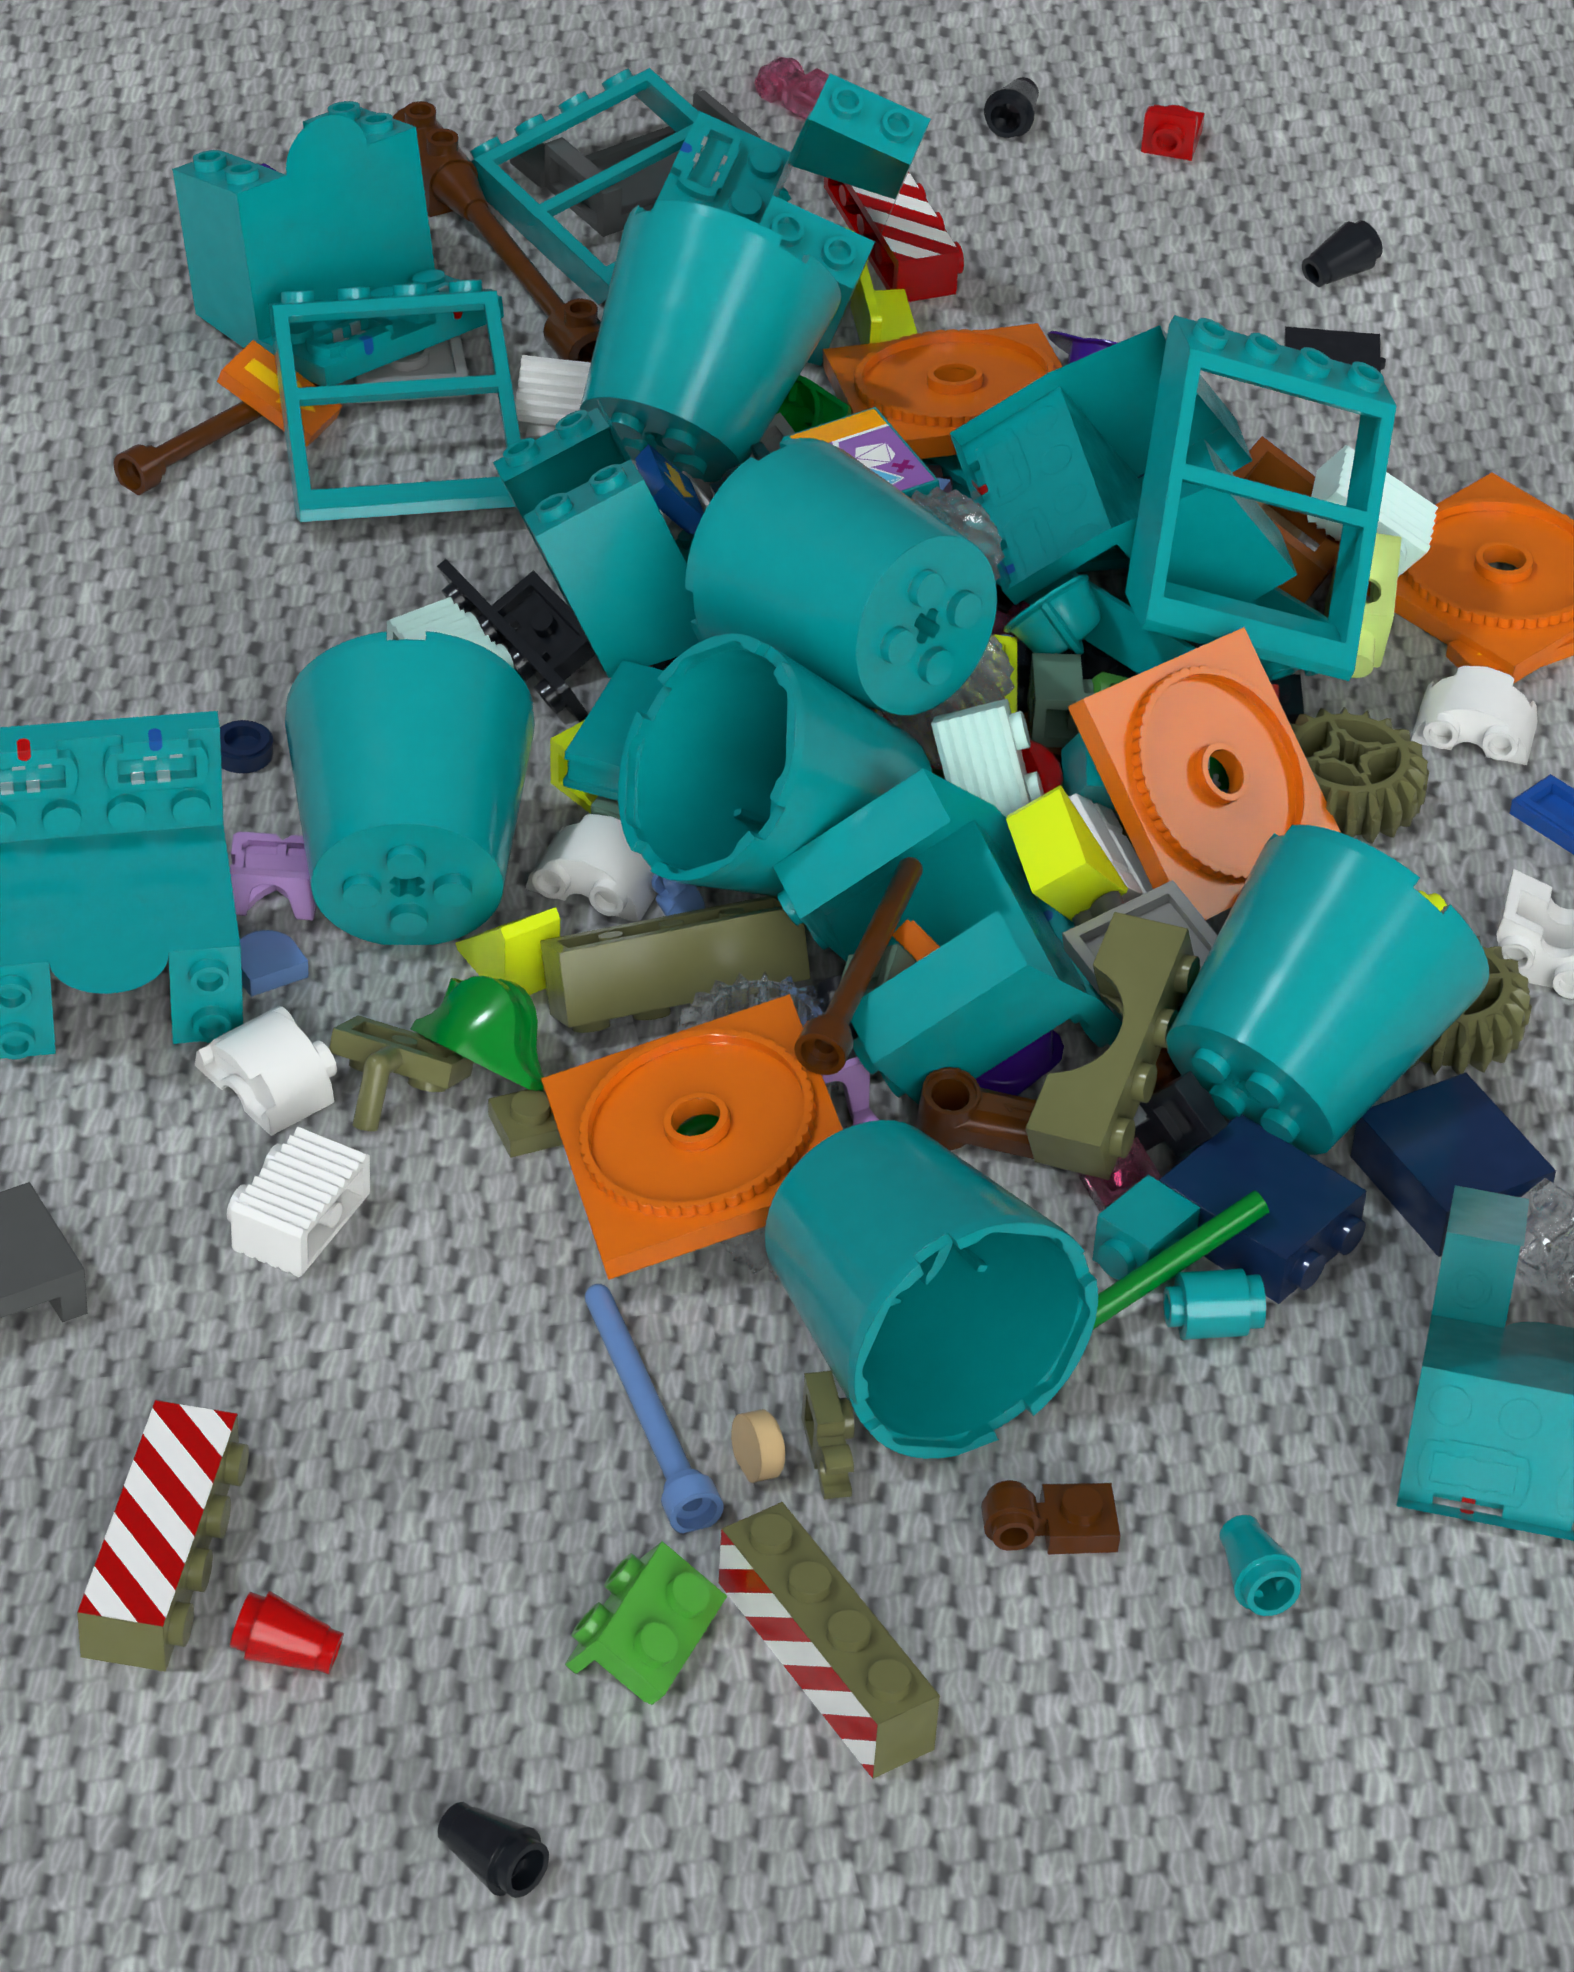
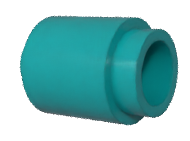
(1215, 1304)

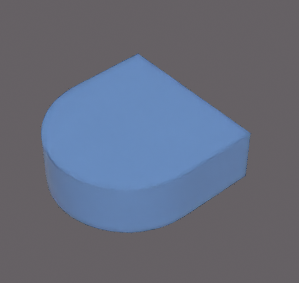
(270, 961)

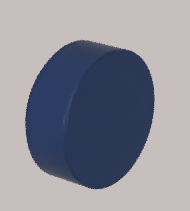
(245, 746)

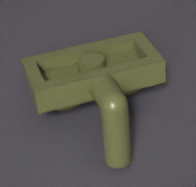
(385, 1049)

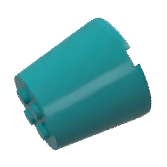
(703, 334)
(842, 577)
(749, 764)
(408, 783)
(1323, 987)
(928, 1287)

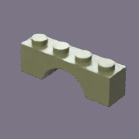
(1089, 1111)

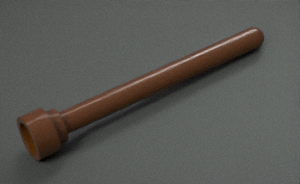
(143, 466)
(828, 1038)

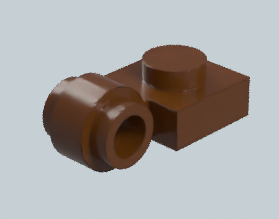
(1070, 1516)

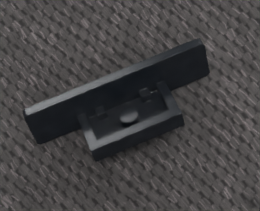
(535, 629)

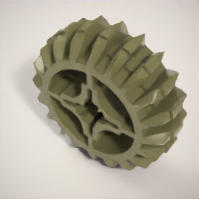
(1365, 771)
(1489, 1025)

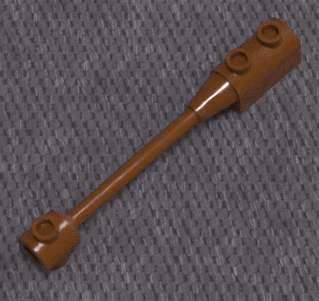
(454, 186)

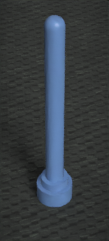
(688, 1495)

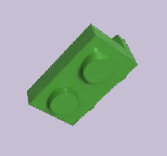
(648, 1622)

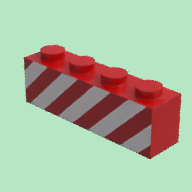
(914, 244)

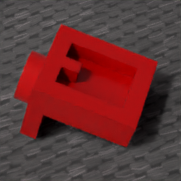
(1171, 131)

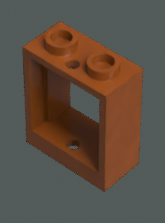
(1278, 470)

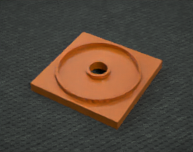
(938, 378)
(1502, 614)
(1153, 757)
(675, 1193)

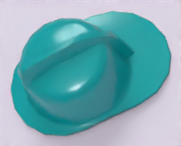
(1058, 619)

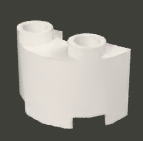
(1479, 709)
(597, 863)
(1537, 934)
(271, 1069)

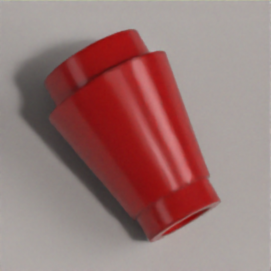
(284, 1635)

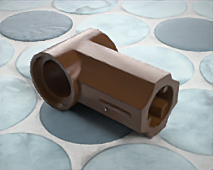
(976, 1114)

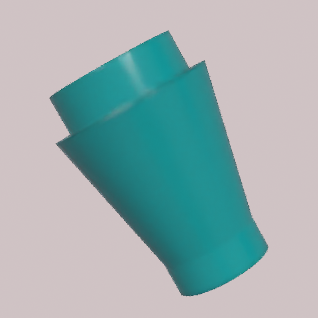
(1259, 1568)

